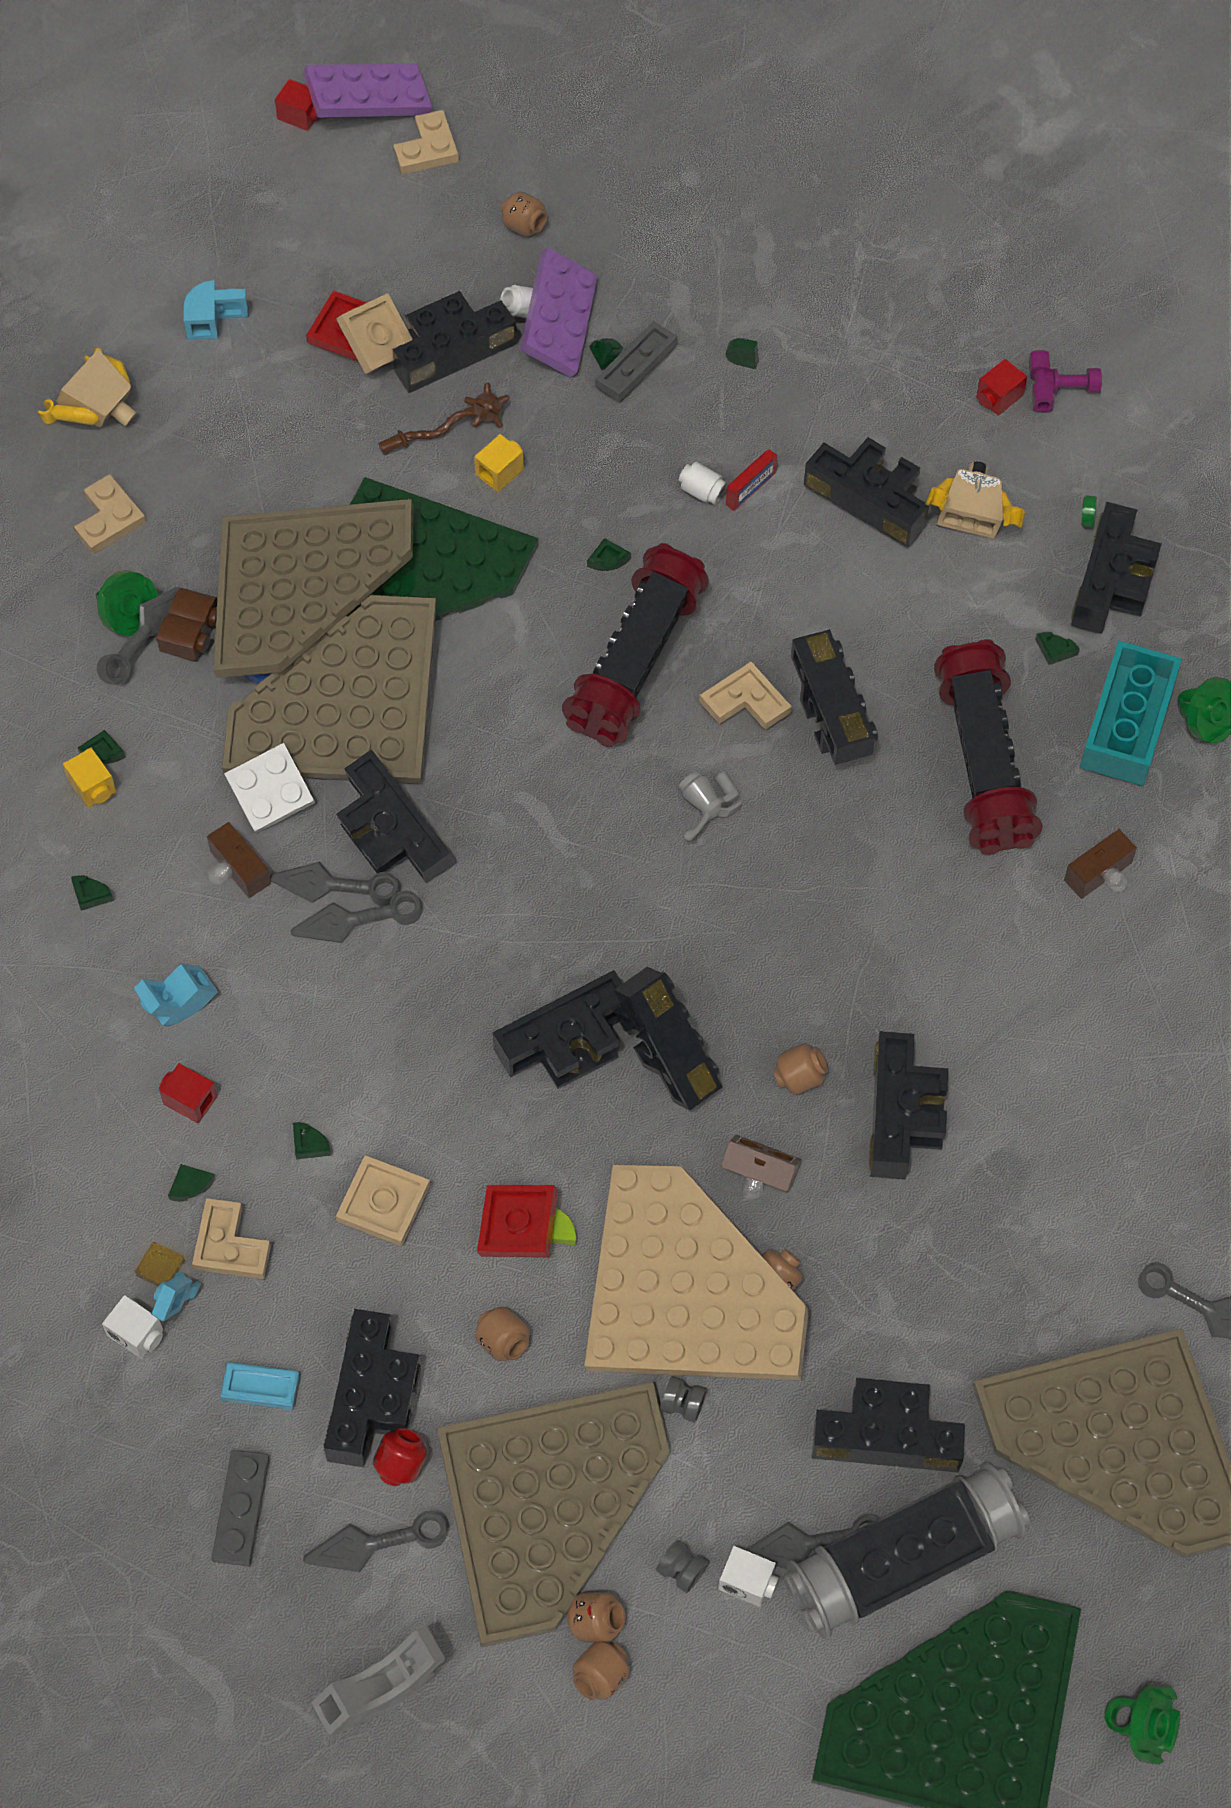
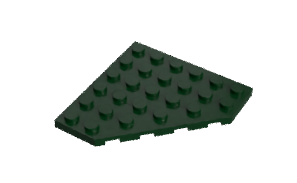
(454, 554)
(960, 1715)

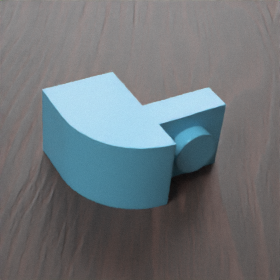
(206, 305)
(178, 995)

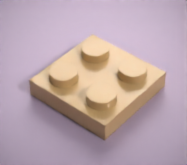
(374, 332)
(383, 1200)

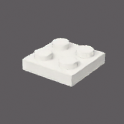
(269, 788)

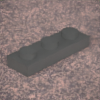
(636, 361)
(240, 1508)

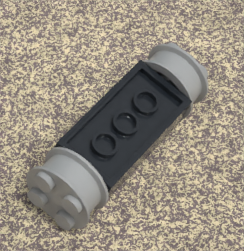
(906, 1550)

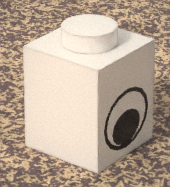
(133, 1327)
(748, 1577)

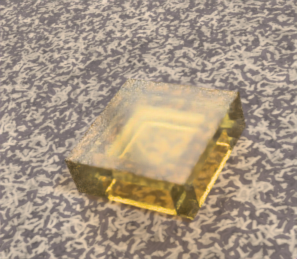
(159, 1264)

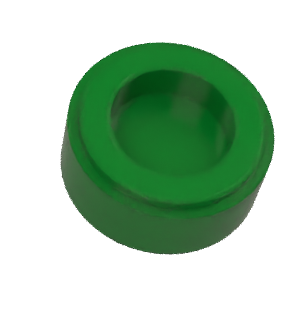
(1089, 511)

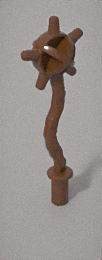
(485, 408)

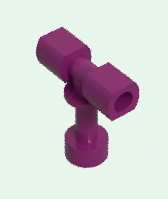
(1048, 380)

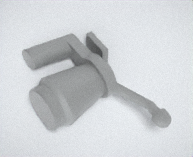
(700, 793)

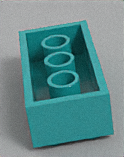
(1130, 713)

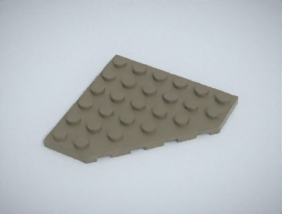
(299, 575)
(346, 695)
(1122, 1436)
(545, 1499)

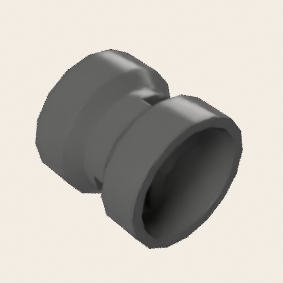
(675, 1396)
(682, 1566)

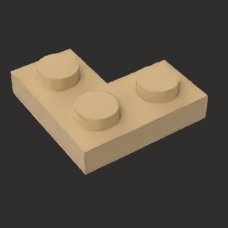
(432, 149)
(115, 515)
(747, 690)
(220, 1248)

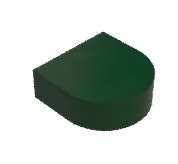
(743, 352)

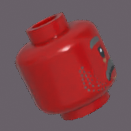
(400, 1457)

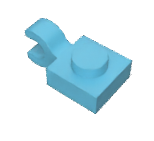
(172, 1294)

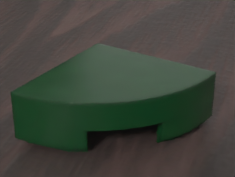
(605, 351)
(608, 557)
(1056, 647)
(104, 747)
(90, 892)
(309, 1142)
(190, 1183)

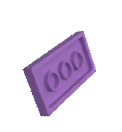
(367, 90)
(558, 312)

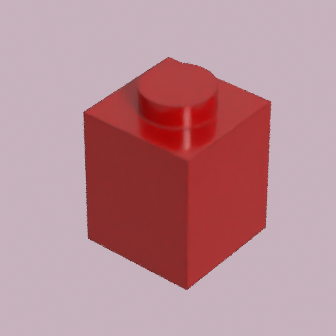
(295, 105)
(1001, 387)
(187, 1092)

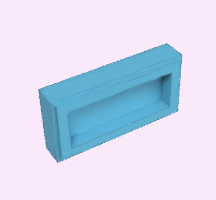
(260, 1385)

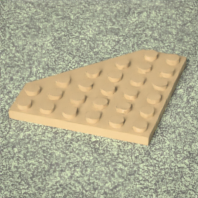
(686, 1288)

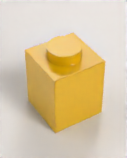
(499, 462)
(89, 778)

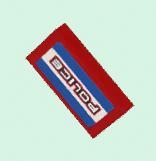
(751, 479)

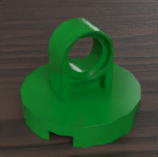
(120, 599)
(1208, 709)
(1152, 1724)

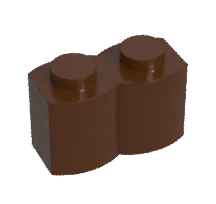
(188, 624)

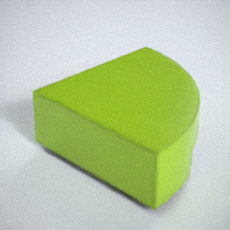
(563, 1229)

